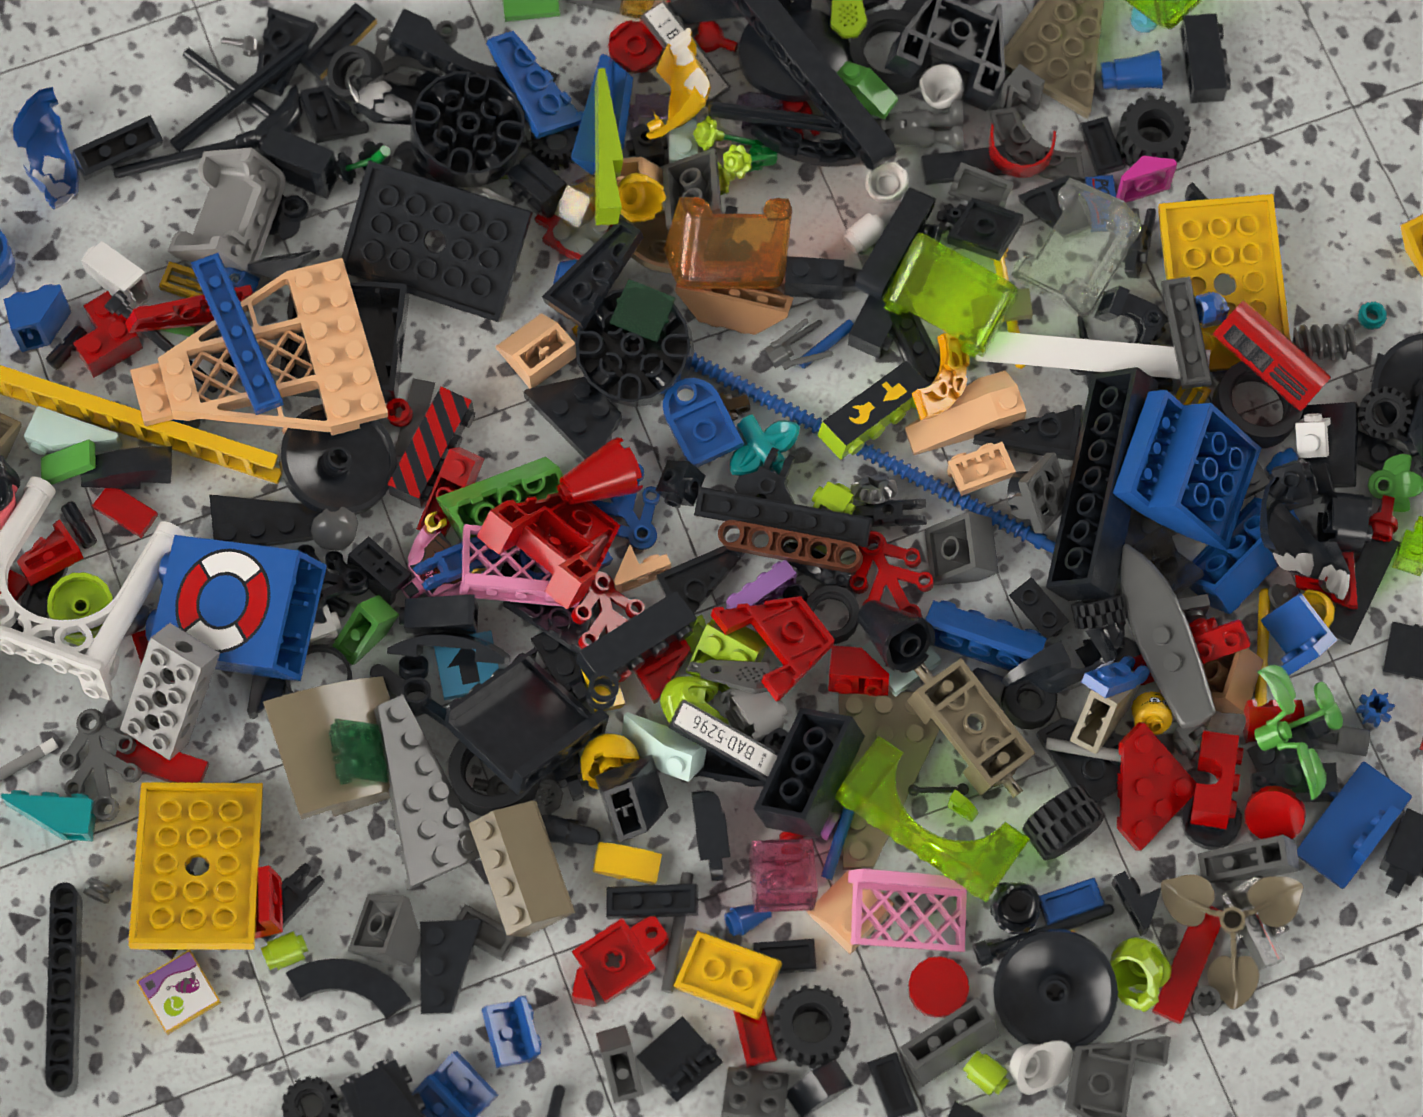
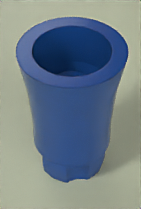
(1133, 72)

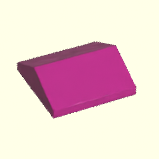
(1146, 178)

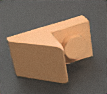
(633, 574)

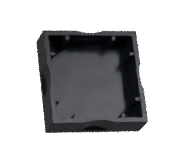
(384, 319)

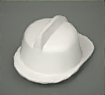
(1040, 1066)

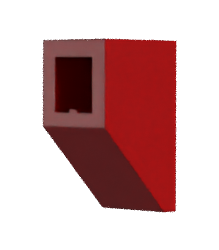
(856, 672)

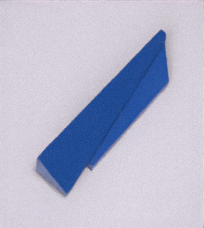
(620, 88)

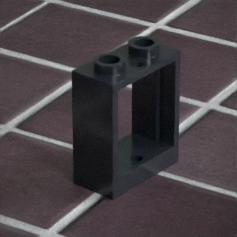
(301, 161)

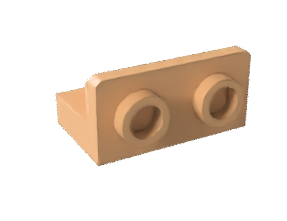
(980, 468)

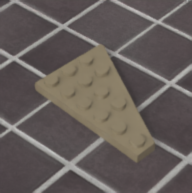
(1062, 48)
(902, 727)

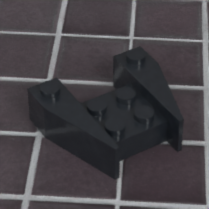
(959, 37)

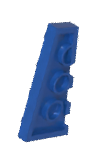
(542, 102)

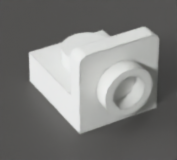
(325, 632)

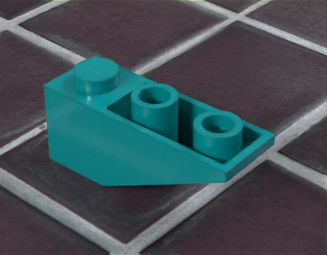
(63, 816)

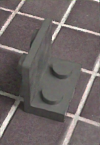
(754, 1093)

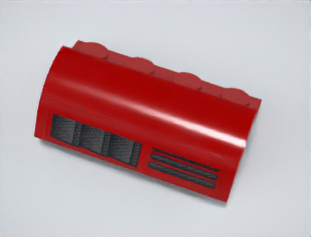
(1271, 355)

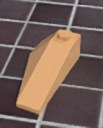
(984, 405)

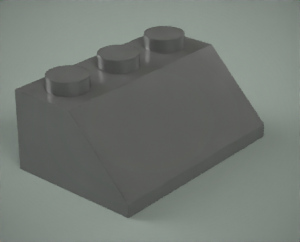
(692, 178)

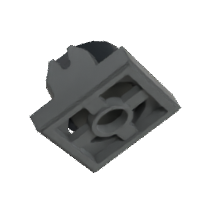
(1038, 491)

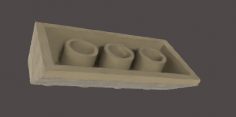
(521, 868)

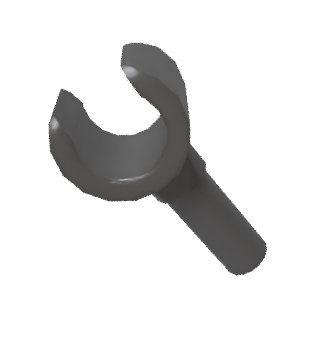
(249, 45)

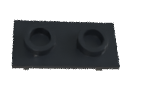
(1039, 608)

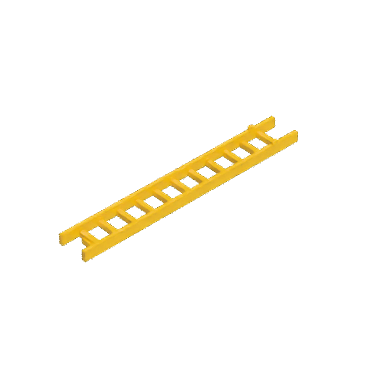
(130, 423)

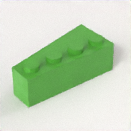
(473, 503)

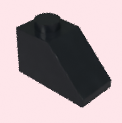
(872, 328)

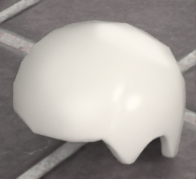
(941, 85)
(887, 182)

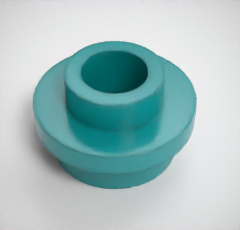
(1372, 308)

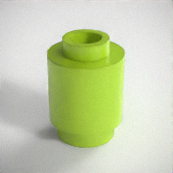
(284, 950)
(986, 1073)

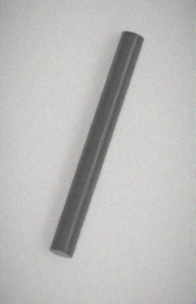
(675, 944)

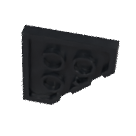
(1095, 774)

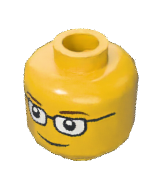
(1153, 711)

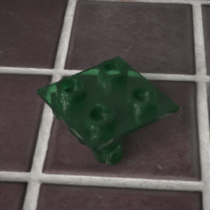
(359, 751)

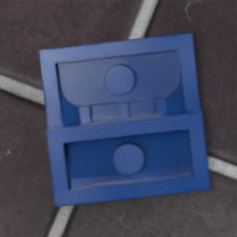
(455, 1090)

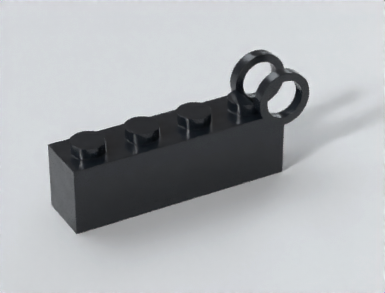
(631, 644)

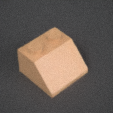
(834, 912)

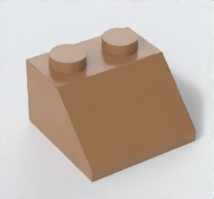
(1233, 680)

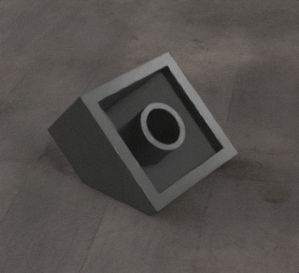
(387, 931)

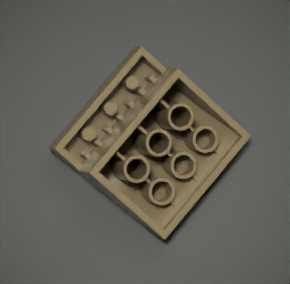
(302, 737)

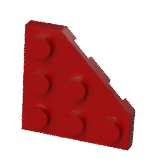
(1149, 786)

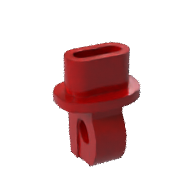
(1383, 521)

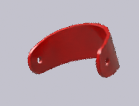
(1016, 170)

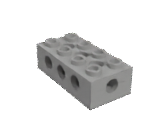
(168, 658)

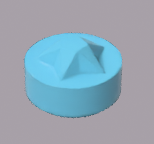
(1141, 22)

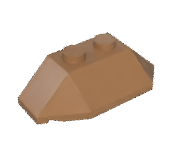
(737, 308)

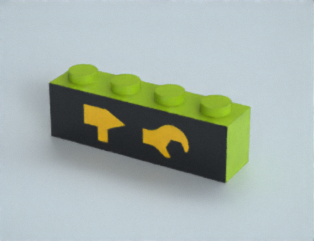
(871, 411)

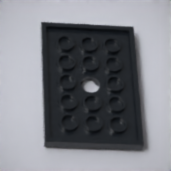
(480, 233)

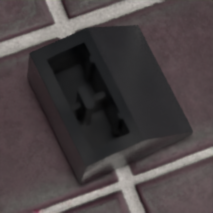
(632, 797)

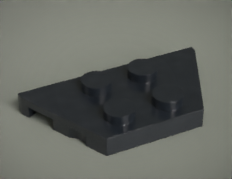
(576, 413)

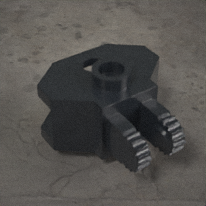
(767, 482)

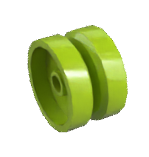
(77, 592)

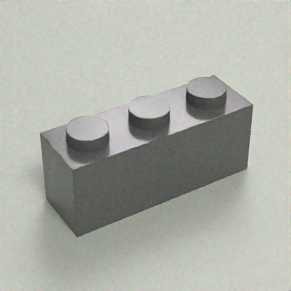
(949, 1041)

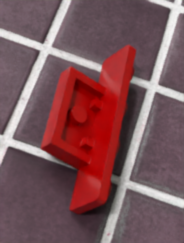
(1211, 641)

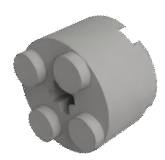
(753, 713)

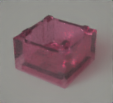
(783, 875)

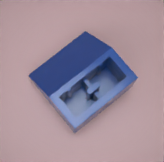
(37, 315)

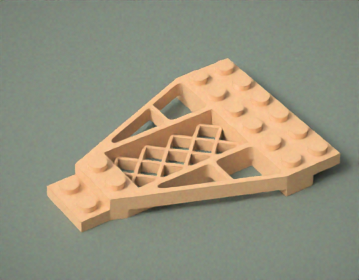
(334, 346)

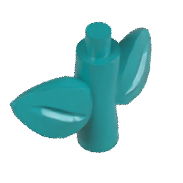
(759, 443)

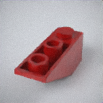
(457, 471)

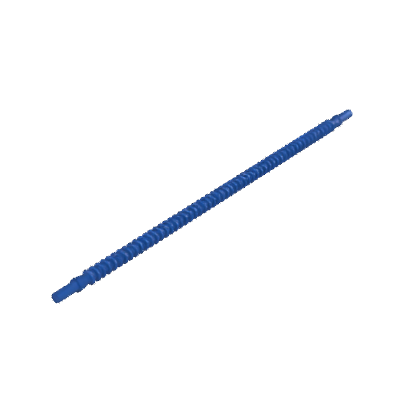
(1039, 540)

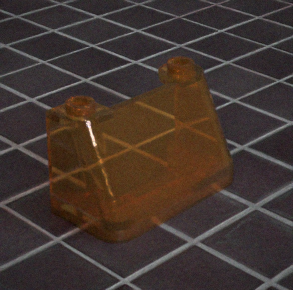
(729, 248)

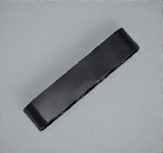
(894, 243)

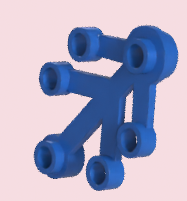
(624, 507)

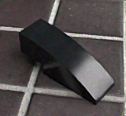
(130, 468)

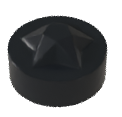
(413, 667)

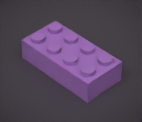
(766, 587)

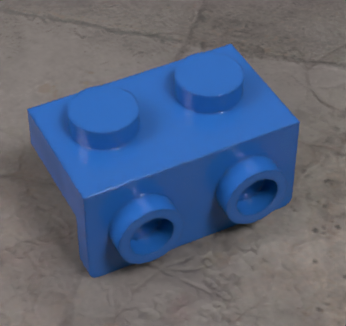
(512, 1032)

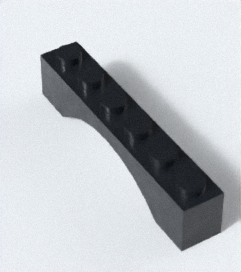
(418, 39)

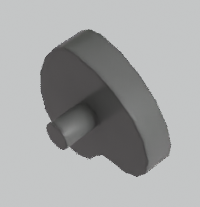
(1280, 594)

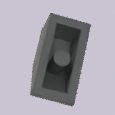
(619, 1063)

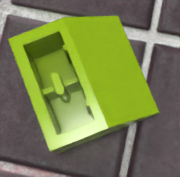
(737, 646)

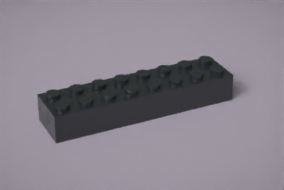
(1092, 517)

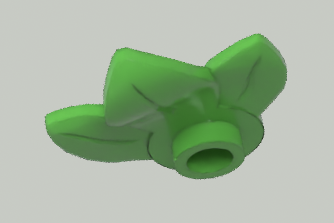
(1401, 481)

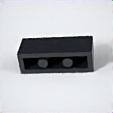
(1204, 58)
(117, 147)

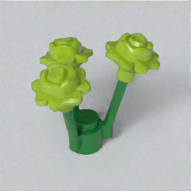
(736, 159)

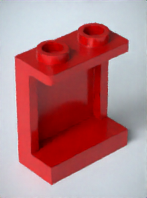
(269, 903)

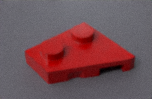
(49, 555)
(662, 669)

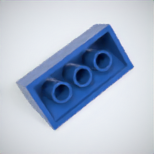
(1241, 568)
(982, 638)

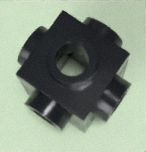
(642, 146)
(680, 483)

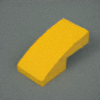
(627, 862)

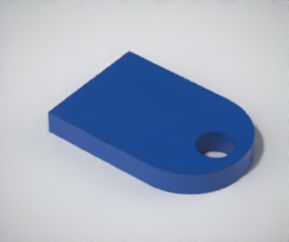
(701, 424)

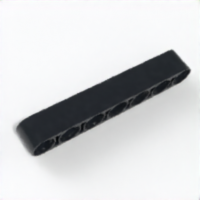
(67, 1003)

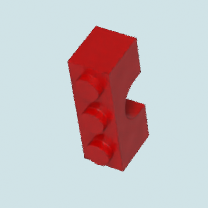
(1214, 802)

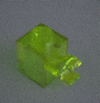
(1410, 550)

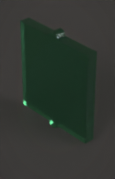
(642, 310)

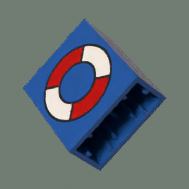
(241, 601)

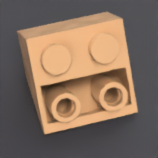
(538, 350)

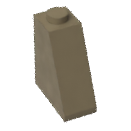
(1100, 719)

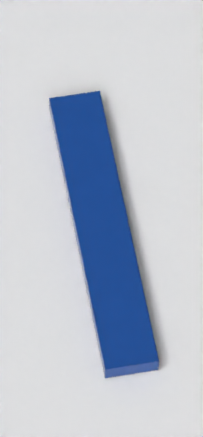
(237, 334)

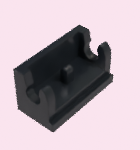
(384, 573)

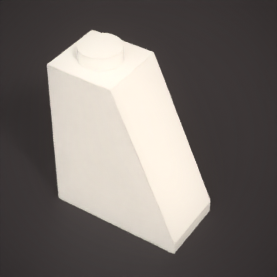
(117, 273)

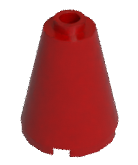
(602, 475)

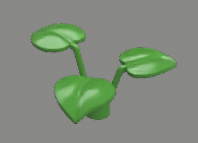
(1277, 732)

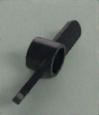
(399, 687)

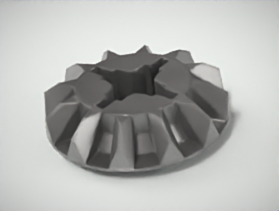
(874, 489)

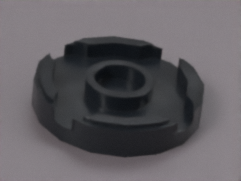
(1206, 836)

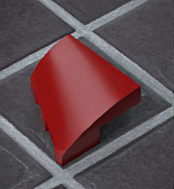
(1258, 716)

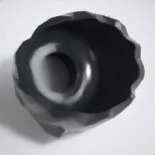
(1015, 907)

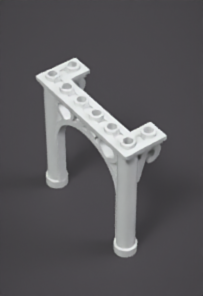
(96, 658)

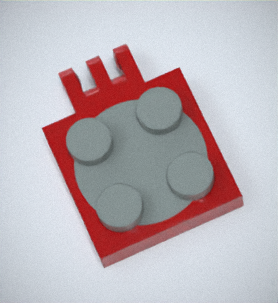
(569, 240)

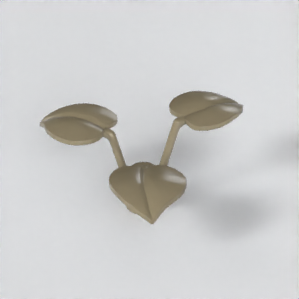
(1274, 900)

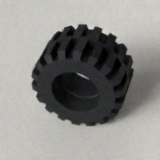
(1155, 114)
(1063, 822)
(811, 1001)

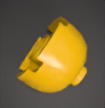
(605, 754)

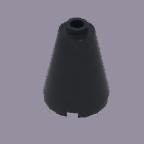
(897, 635)

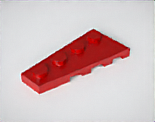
(177, 313)

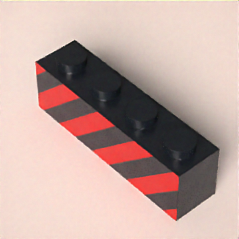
(429, 447)

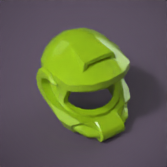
(692, 689)
(1140, 966)

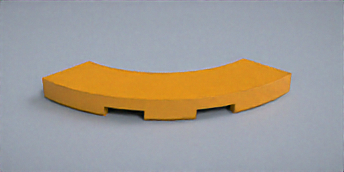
(949, 381)

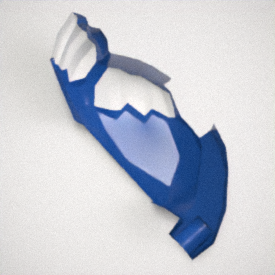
(42, 135)

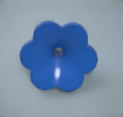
(1282, 458)

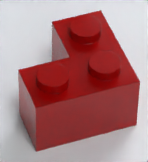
(109, 341)

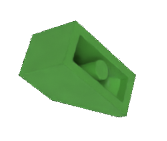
(868, 89)
(365, 628)

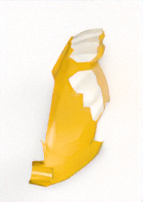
(687, 83)

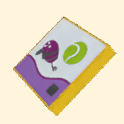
(178, 992)

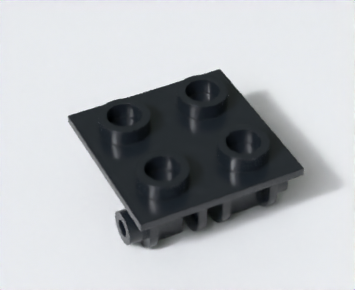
(679, 1059)

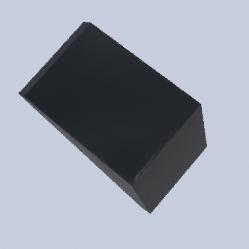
(818, 1088)

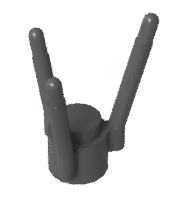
(780, 350)

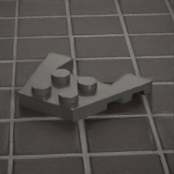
(1103, 1075)

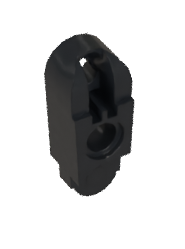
(710, 831)

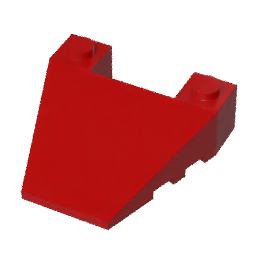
(558, 536)

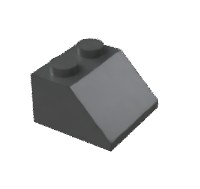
(961, 549)

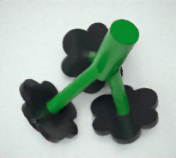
(376, 152)

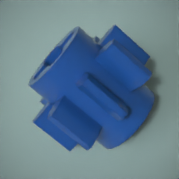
(1369, 713)

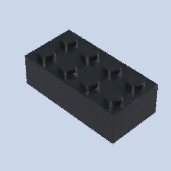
(809, 772)

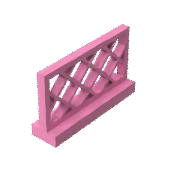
(499, 586)
(907, 883)

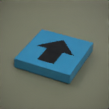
(460, 671)

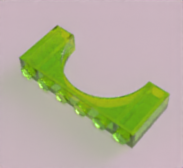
(973, 864)

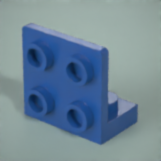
(1298, 633)

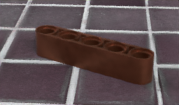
(778, 537)

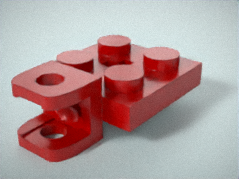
(628, 942)

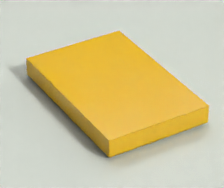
(728, 974)

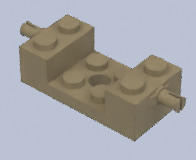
(991, 752)

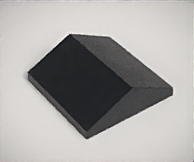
(276, 265)

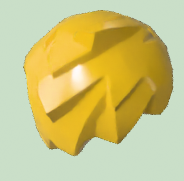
(640, 197)

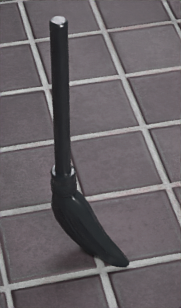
(283, 117)

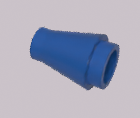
(743, 919)

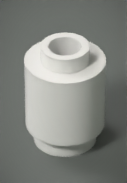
(864, 233)

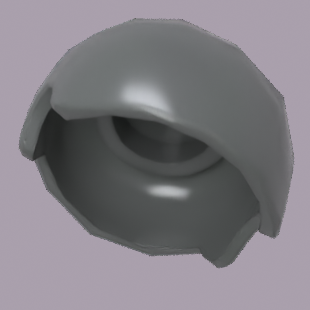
(334, 529)

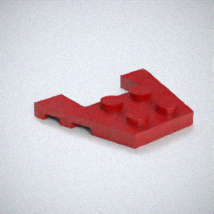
(788, 630)

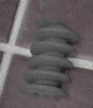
(1326, 340)

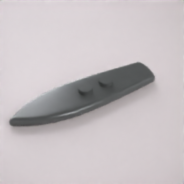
(1165, 639)

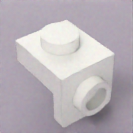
(1312, 436)

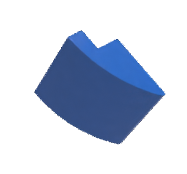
(1188, 468)

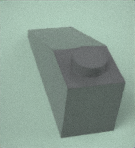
(1245, 861)

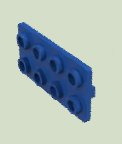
(1353, 825)

